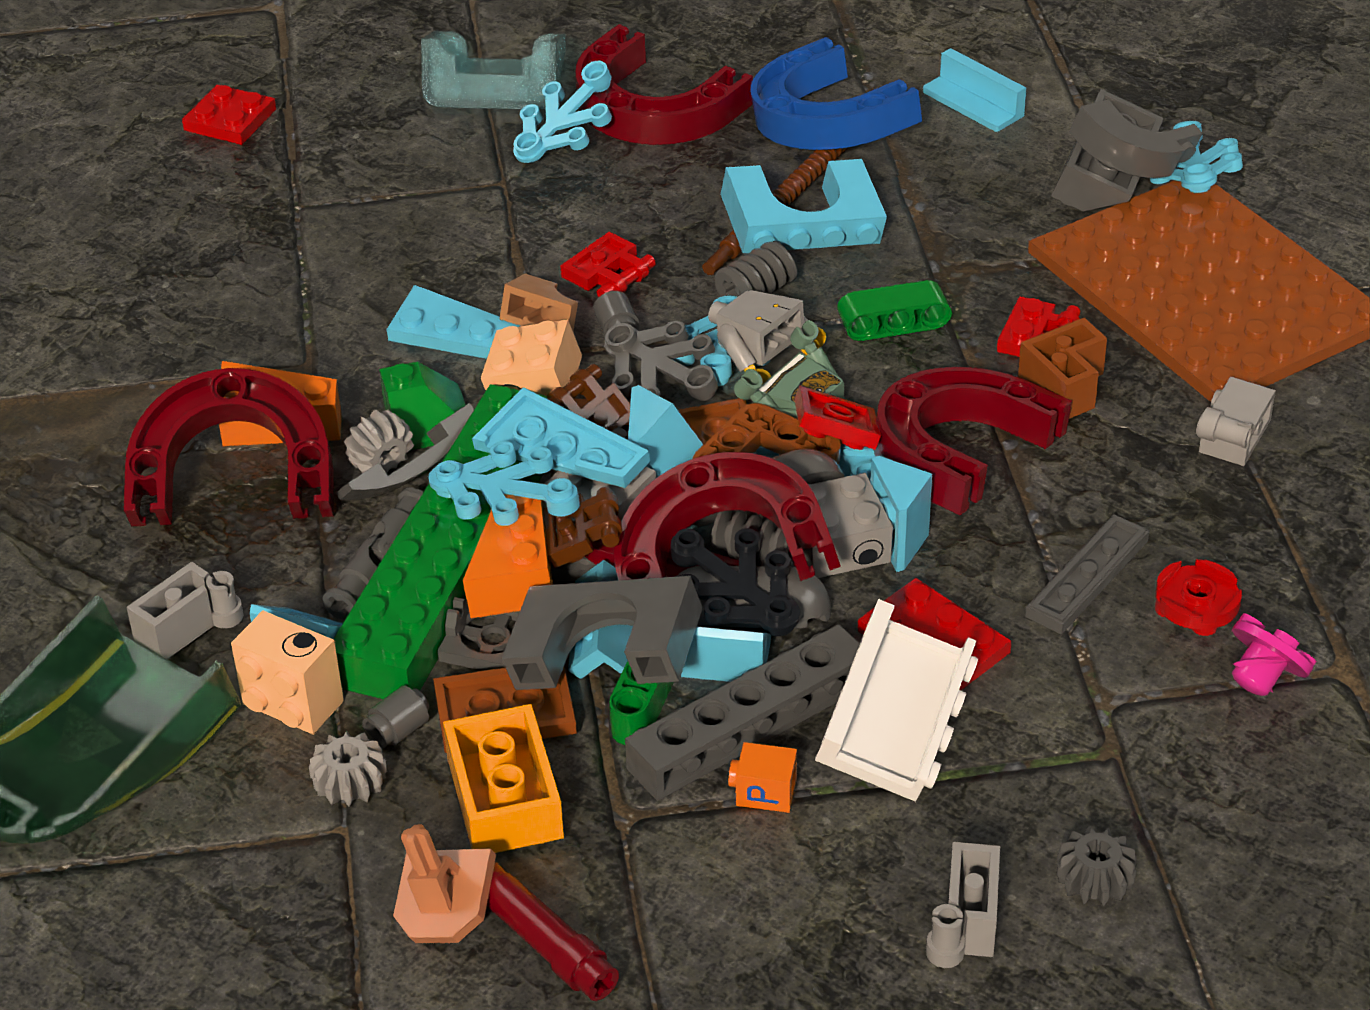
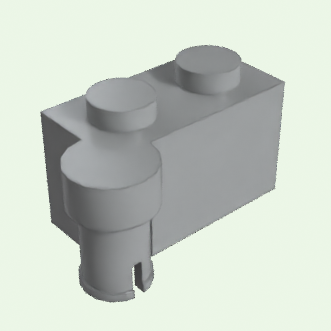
(1235, 420)
(184, 609)
(970, 916)

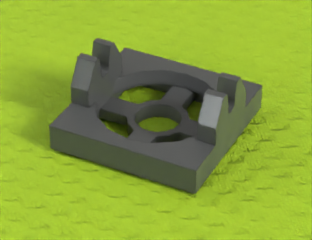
(456, 652)

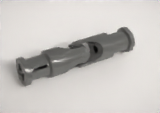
(362, 565)

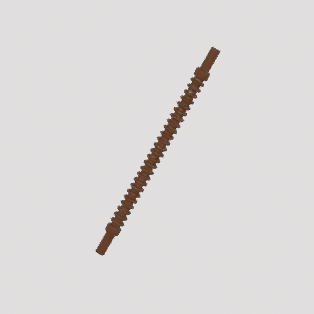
(785, 193)

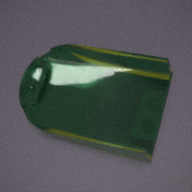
(98, 726)

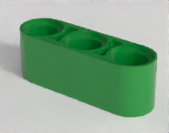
(894, 310)
(635, 704)

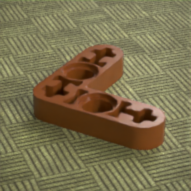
(762, 426)

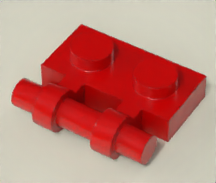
(602, 259)
(1029, 319)

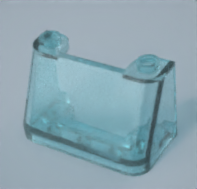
(466, 82)

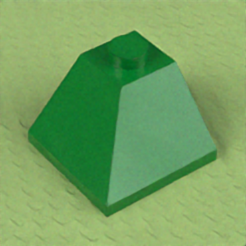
(419, 398)

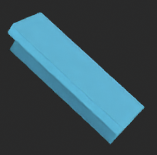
(977, 91)
(603, 644)

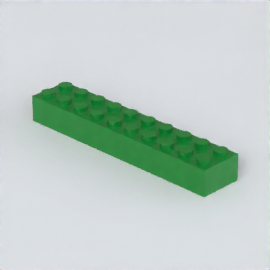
(403, 610)

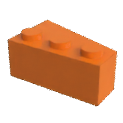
(319, 391)
(508, 562)

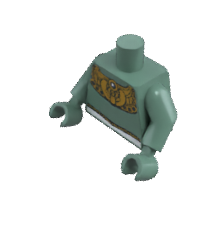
(807, 370)

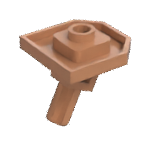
(441, 890)

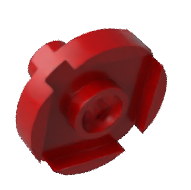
(1200, 614)

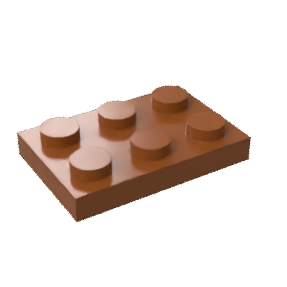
(493, 691)

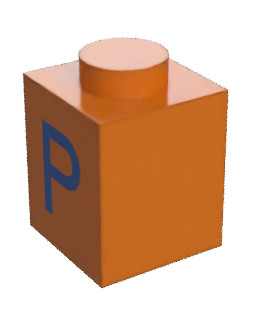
(764, 777)

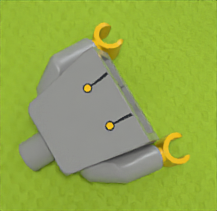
(758, 327)

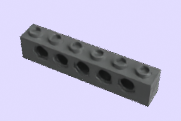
(744, 710)

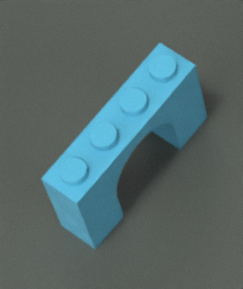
(759, 218)

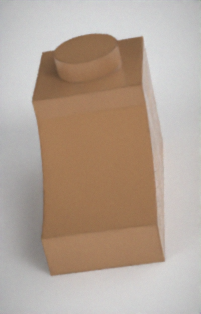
(535, 300)

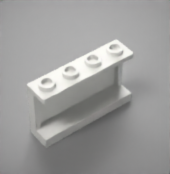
(897, 706)

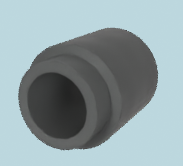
(614, 309)
(396, 716)

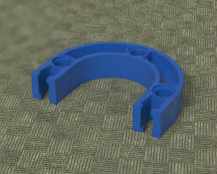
(826, 125)

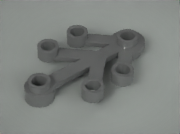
(626, 341)

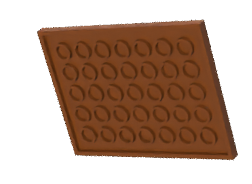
(1207, 286)

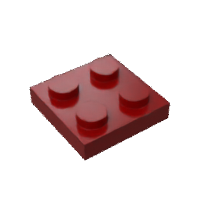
(229, 114)
(836, 417)

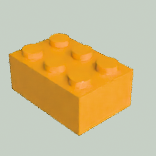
(503, 779)

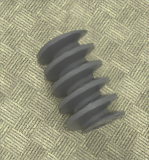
(757, 271)
(728, 525)

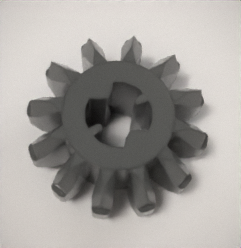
(1096, 866)

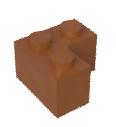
(1066, 363)

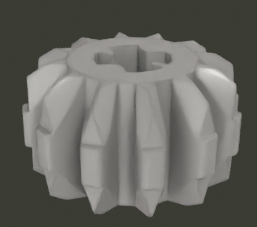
(379, 439)
(347, 768)

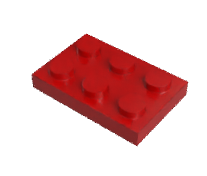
(936, 616)

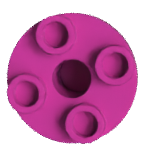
(1267, 656)

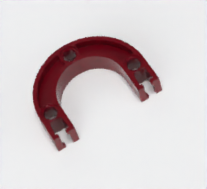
(664, 118)
(962, 395)
(199, 404)
(713, 486)

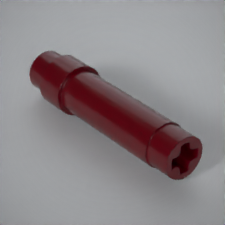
(571, 954)

